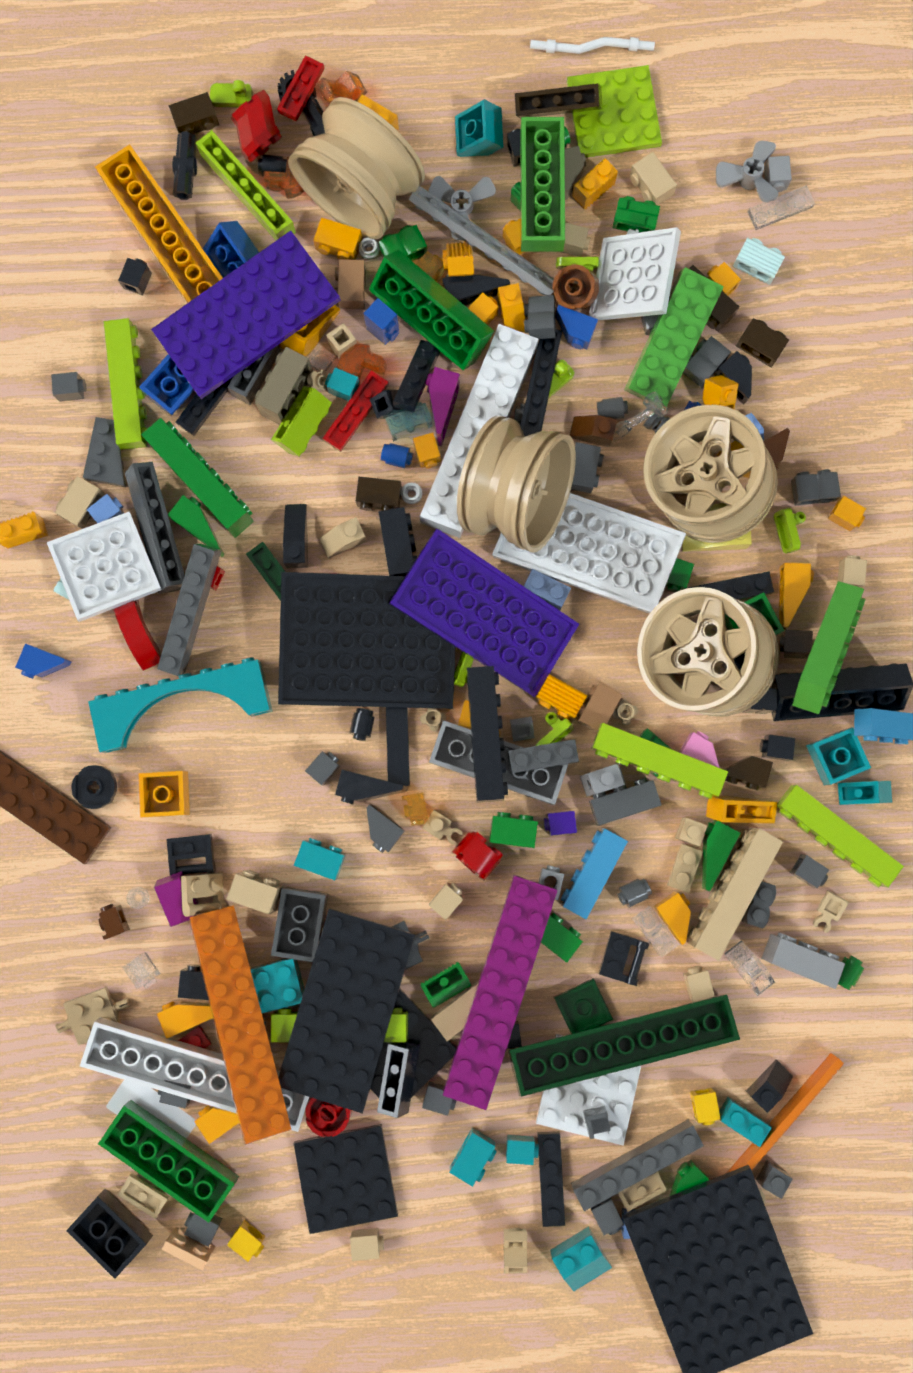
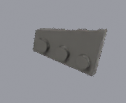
(104, 456)

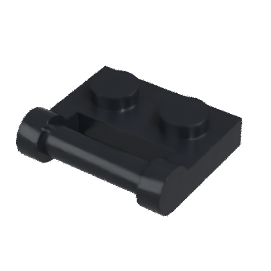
(189, 848)
(616, 956)

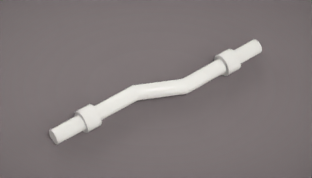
(632, 43)

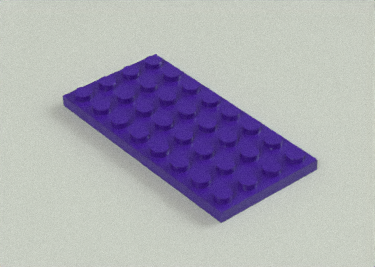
(246, 314)
(484, 613)

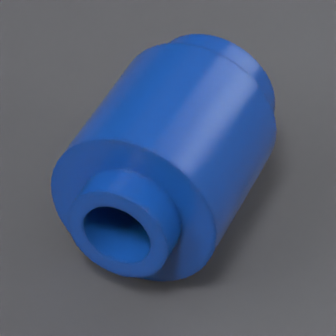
(396, 455)

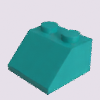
(479, 130)
(580, 1259)

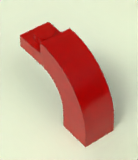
(137, 635)

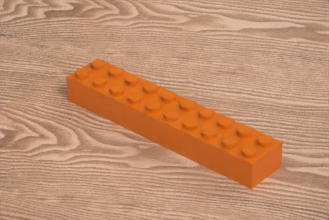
(239, 1025)

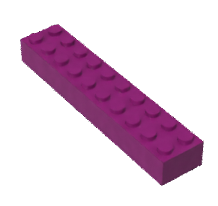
(499, 992)

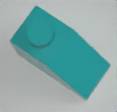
(865, 792)

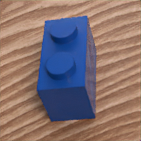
(381, 322)

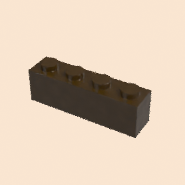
(558, 100)

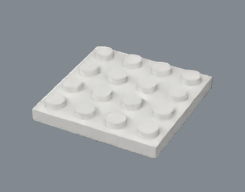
(635, 274)
(104, 566)
(564, 1105)

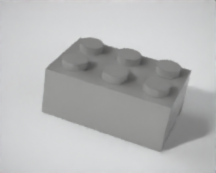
(803, 959)

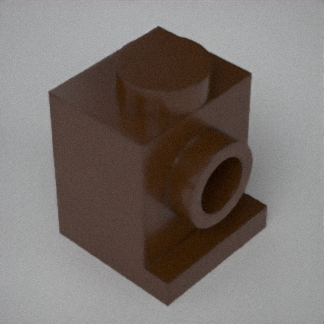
(112, 921)

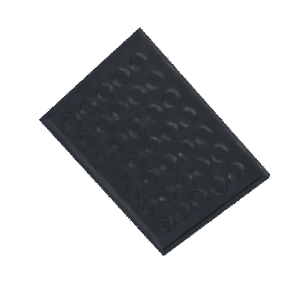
(355, 648)
(717, 1273)

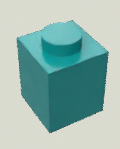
(342, 384)
(521, 1150)

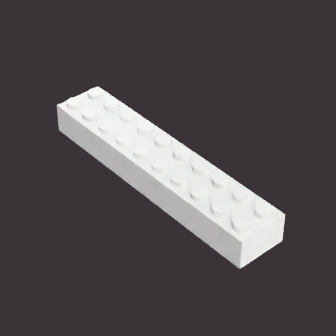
(491, 395)
(153, 1058)

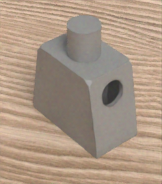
(602, 780)

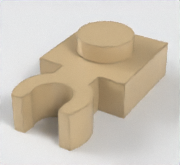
(439, 826)
(831, 908)

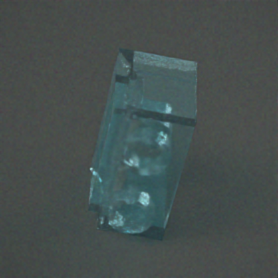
(406, 420)

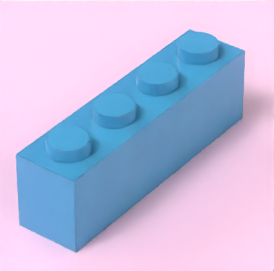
(594, 872)

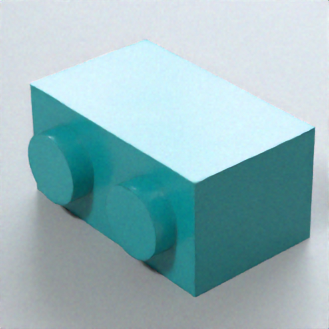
(320, 859)
(744, 1121)
(472, 1157)

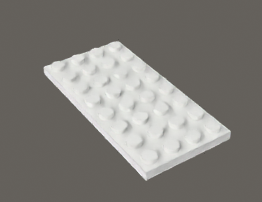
(604, 553)

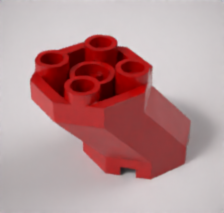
(256, 126)

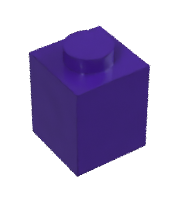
(560, 823)

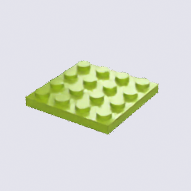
(626, 117)

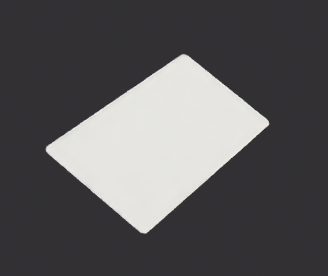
(149, 1100)

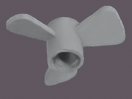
(730, 173)
(444, 192)

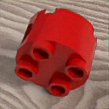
(477, 855)
(326, 1118)

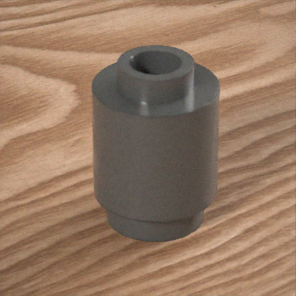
(612, 408)
(634, 892)

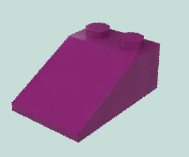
(443, 393)

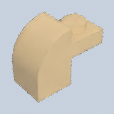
(515, 1250)

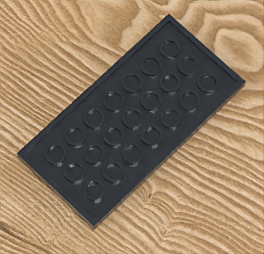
(345, 1010)

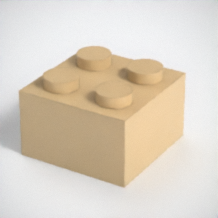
(255, 892)

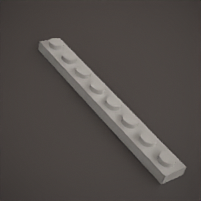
(481, 239)

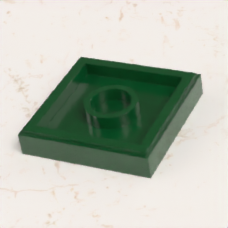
(583, 1007)

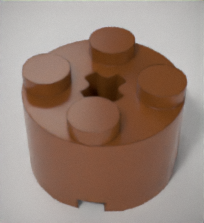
(578, 275)

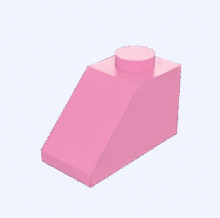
(700, 748)

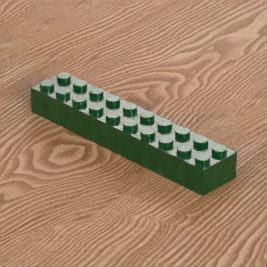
(623, 1045)

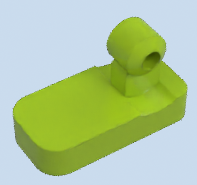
(230, 94)
(589, 262)
(562, 375)
(787, 530)
(460, 673)
(560, 729)

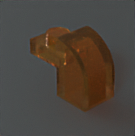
(347, 86)
(283, 181)
(358, 358)

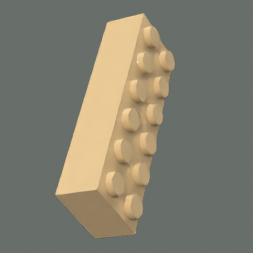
(734, 892)

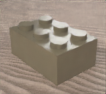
(283, 385)

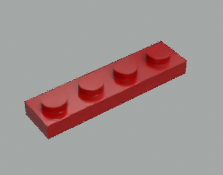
(355, 411)

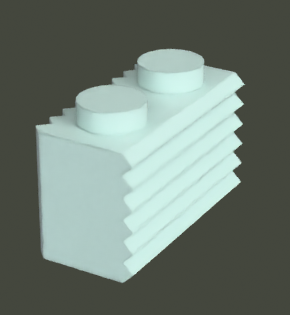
(759, 260)

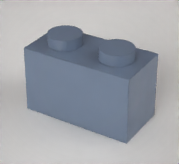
(547, 588)

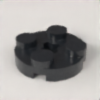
(103, 796)

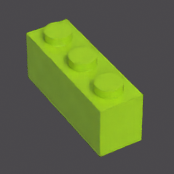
(301, 421)

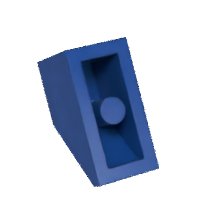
(576, 327)
(39, 662)

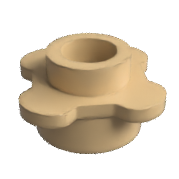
(317, 380)
(631, 711)
(433, 724)

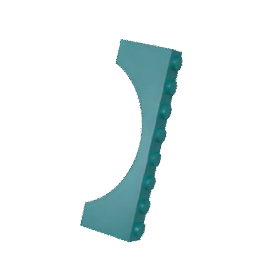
(118, 714)

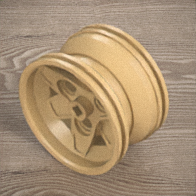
(357, 167)
(679, 441)
(516, 483)
(671, 622)

